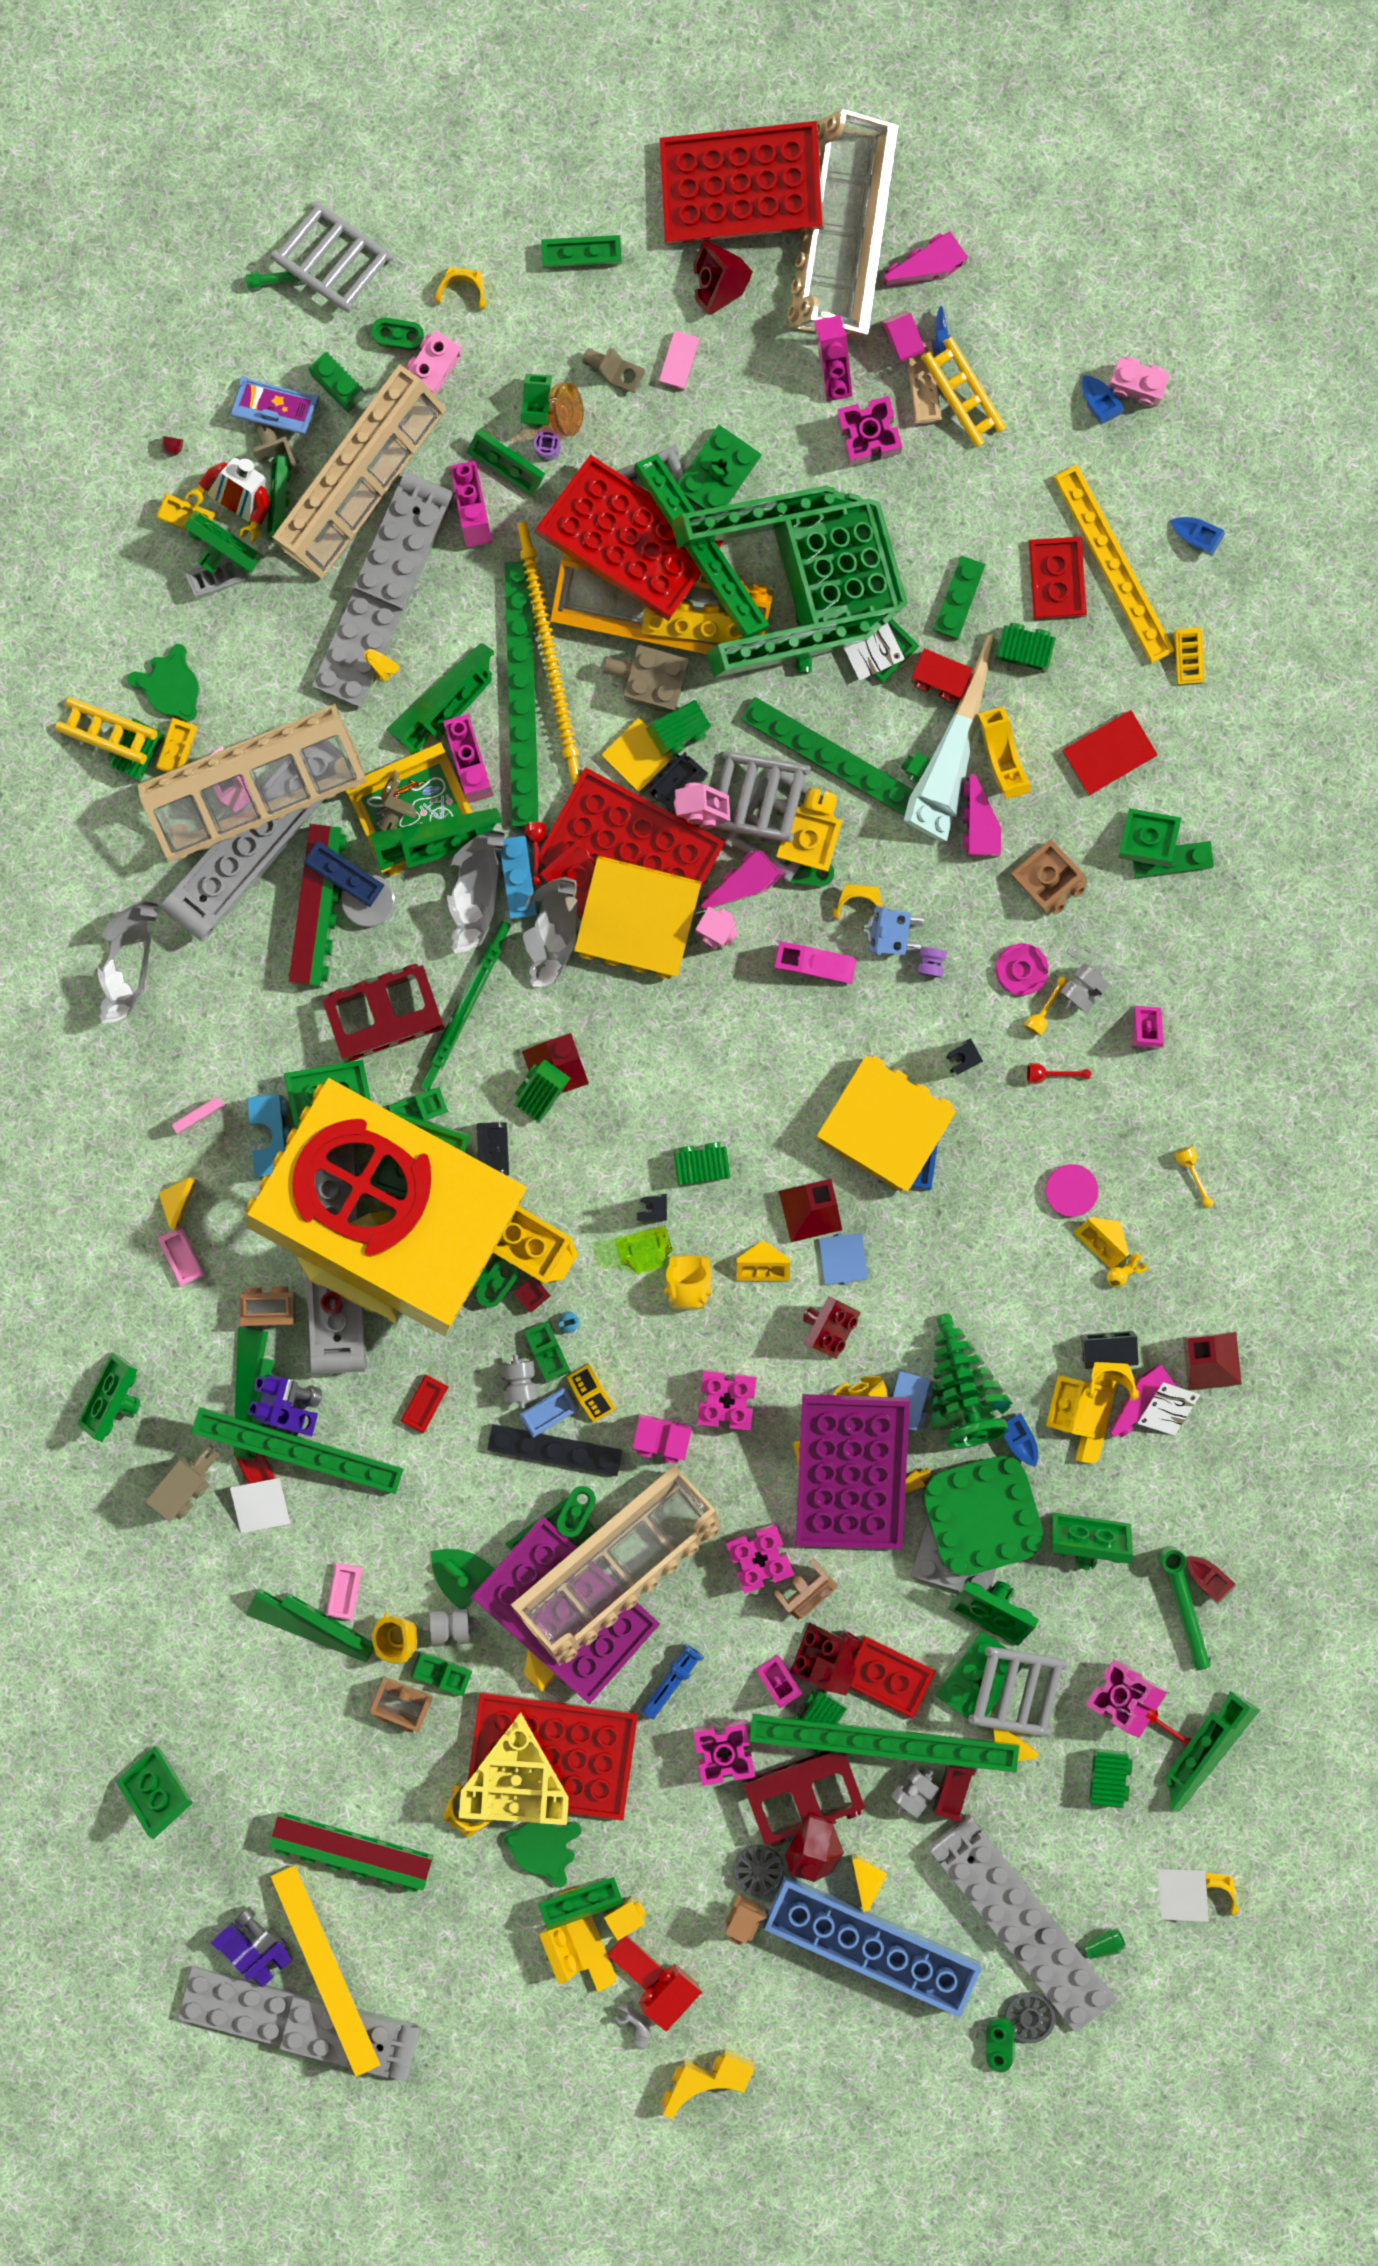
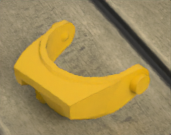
(457, 274)
(382, 665)
(855, 890)
(1116, 1372)
(453, 1819)
(1226, 1883)

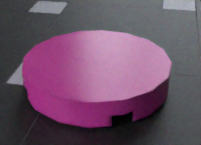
(1022, 977)
(1071, 1190)

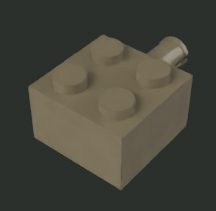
(652, 678)
(182, 1484)

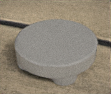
(377, 913)

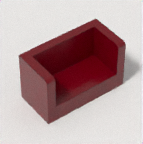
(953, 1791)

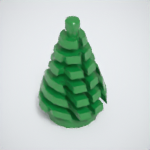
(965, 1391)

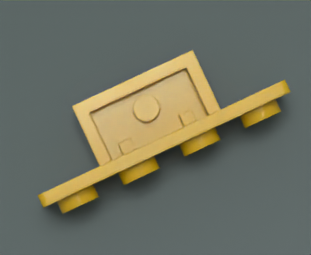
(693, 623)

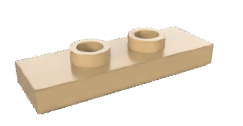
(923, 389)

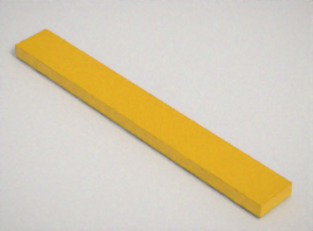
(1114, 564)
(325, 1971)

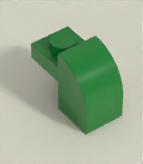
(535, 400)

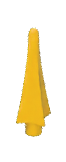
(916, 1479)

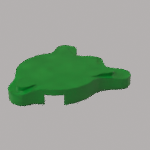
(170, 685)
(543, 1848)

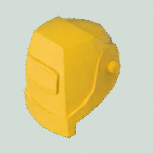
(688, 1281)
(394, 1639)

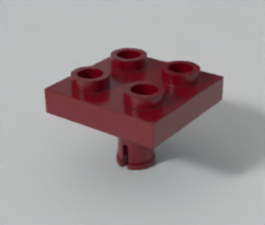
(830, 1326)

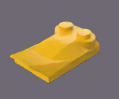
(537, 1247)

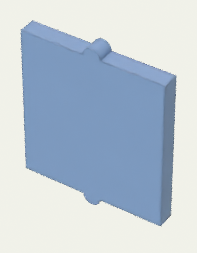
(843, 1258)

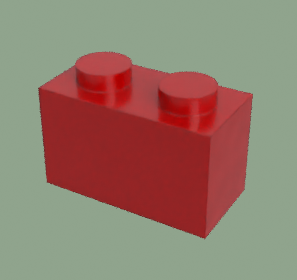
(941, 675)
(669, 1997)

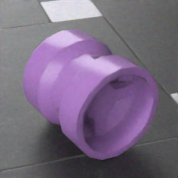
(549, 449)
(934, 956)

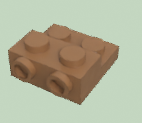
(1050, 878)

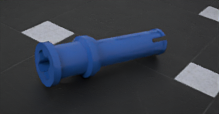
(677, 1668)

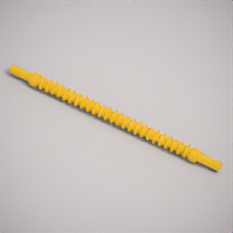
(529, 554)

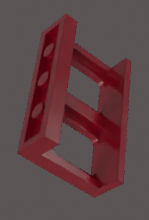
(387, 1027)
(798, 1780)

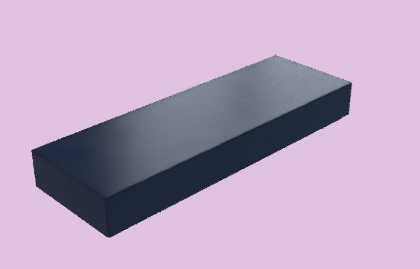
(343, 874)

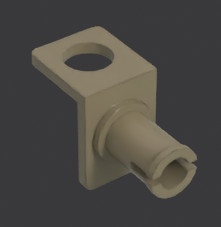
(612, 368)
(272, 446)
(396, 806)

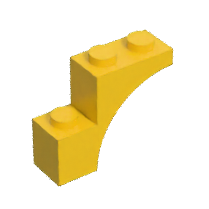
(730, 2073)

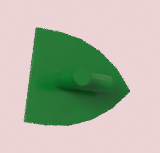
(459, 1574)

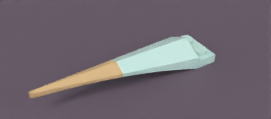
(941, 785)

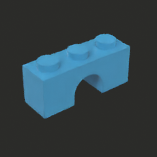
(518, 878)
(270, 1112)

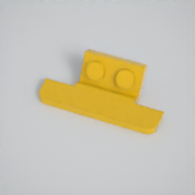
(1080, 1415)
(578, 1948)

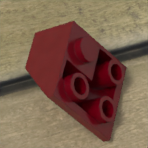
(810, 1210)
(1212, 1360)
(825, 1660)

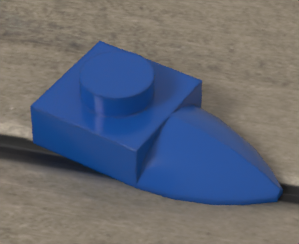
(941, 333)
(1101, 399)
(1198, 533)
(1021, 1440)

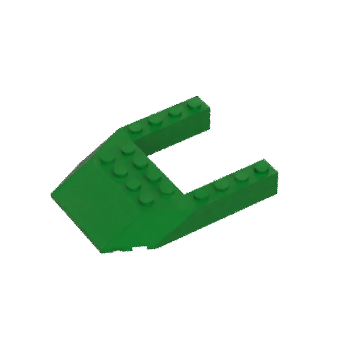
(834, 563)

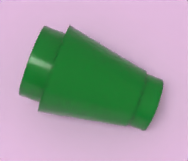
(1106, 1944)

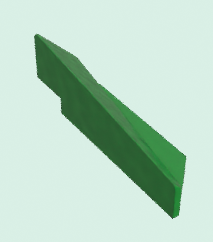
(444, 700)
(431, 839)
(249, 1366)
(310, 1623)
(1208, 1748)

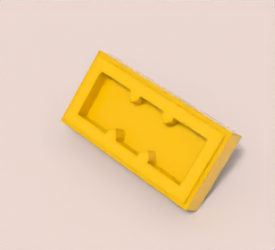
(177, 511)
(176, 745)

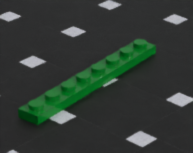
(706, 556)
(828, 755)
(296, 1450)

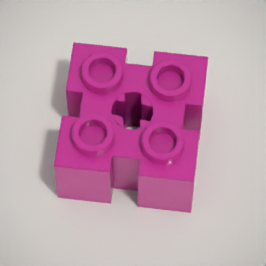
(878, 418)
(740, 1389)
(662, 1438)
(753, 1573)
(1126, 1698)
(737, 1762)

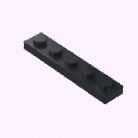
(555, 1450)

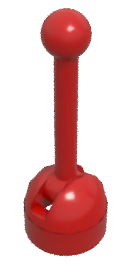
(535, 833)
(1037, 1073)
(1153, 1716)

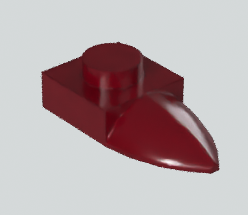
(1210, 1578)

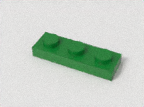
(581, 251)
(505, 462)
(278, 495)
(959, 597)
(1186, 858)
(580, 1903)

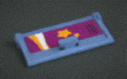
(274, 402)

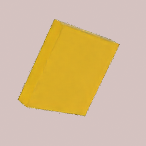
(636, 756)

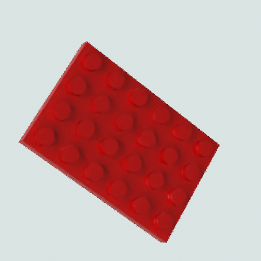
(741, 183)
(621, 537)
(629, 830)
(582, 1743)

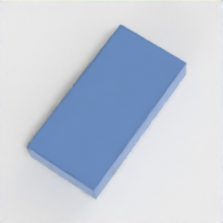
(548, 1412)

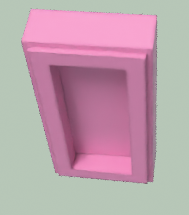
(679, 360)
(198, 1115)
(181, 1256)
(344, 1591)

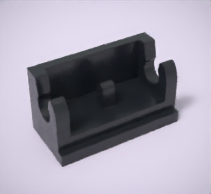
(967, 1055)
(493, 1145)
(658, 1208)
(1110, 1348)

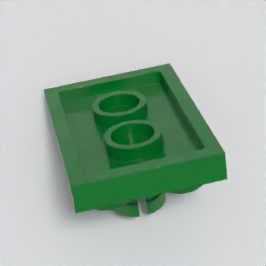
(718, 470)
(220, 544)
(109, 1398)
(1091, 1539)
(994, 1611)
(964, 1682)
(154, 1792)

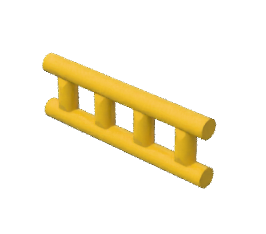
(979, 397)
(111, 745)

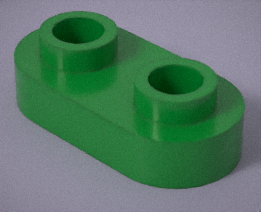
(398, 333)
(808, 877)
(497, 1283)
(576, 1510)
(1000, 2046)

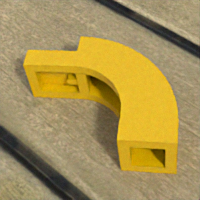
(1002, 753)

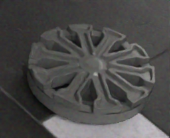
(758, 1870)
(1031, 2017)

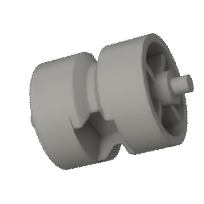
(1084, 988)
(519, 1386)
(450, 1627)
(915, 1792)

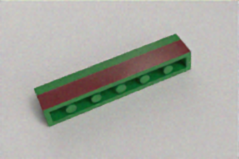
(316, 914)
(351, 1851)

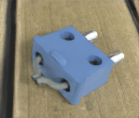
(891, 931)

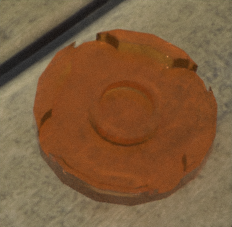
(566, 409)

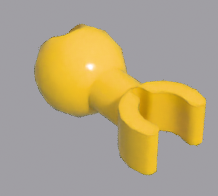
(1119, 1276)

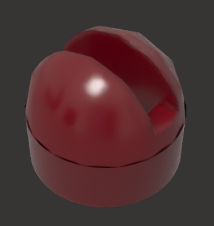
(172, 446)
(326, 1303)
(853, 1640)

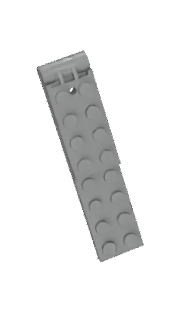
(383, 587)
(229, 872)
(350, 1351)
(1022, 1923)
(291, 2021)

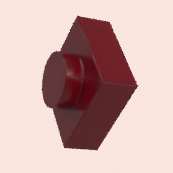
(532, 1294)

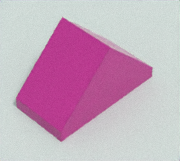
(903, 335)
(1147, 1027)
(779, 1681)

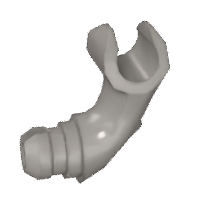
(642, 2030)

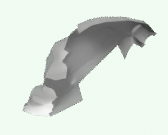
(475, 883)
(553, 928)
(122, 929)

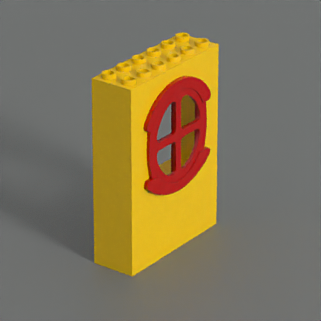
(440, 1233)

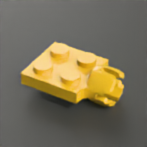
(814, 832)

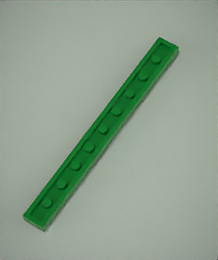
(521, 696)
(884, 1743)

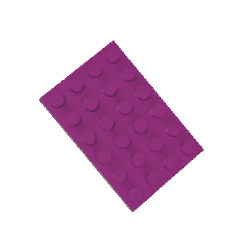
(852, 1471)
(521, 1569)

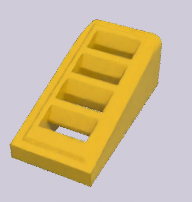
(1178, 634)

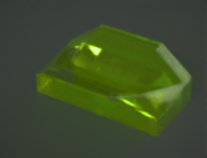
(644, 1249)

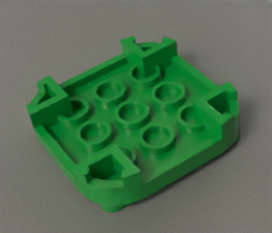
(983, 1516)

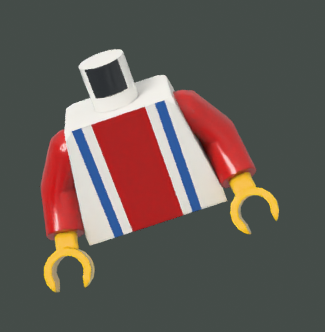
(239, 490)

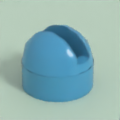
(565, 1317)

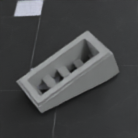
(219, 586)

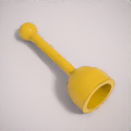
(1037, 1022)
(1187, 1158)

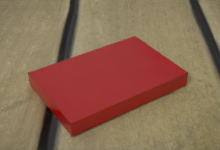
(1057, 578)
(1109, 752)
(890, 1677)

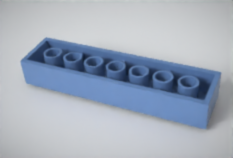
(872, 1945)

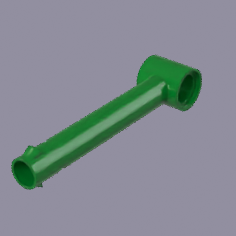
(1185, 1607)

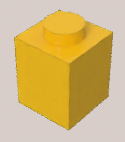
(625, 1918)

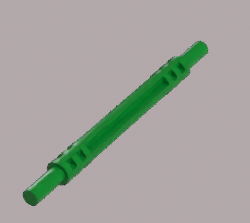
(465, 1005)

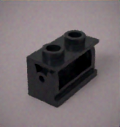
(680, 772)

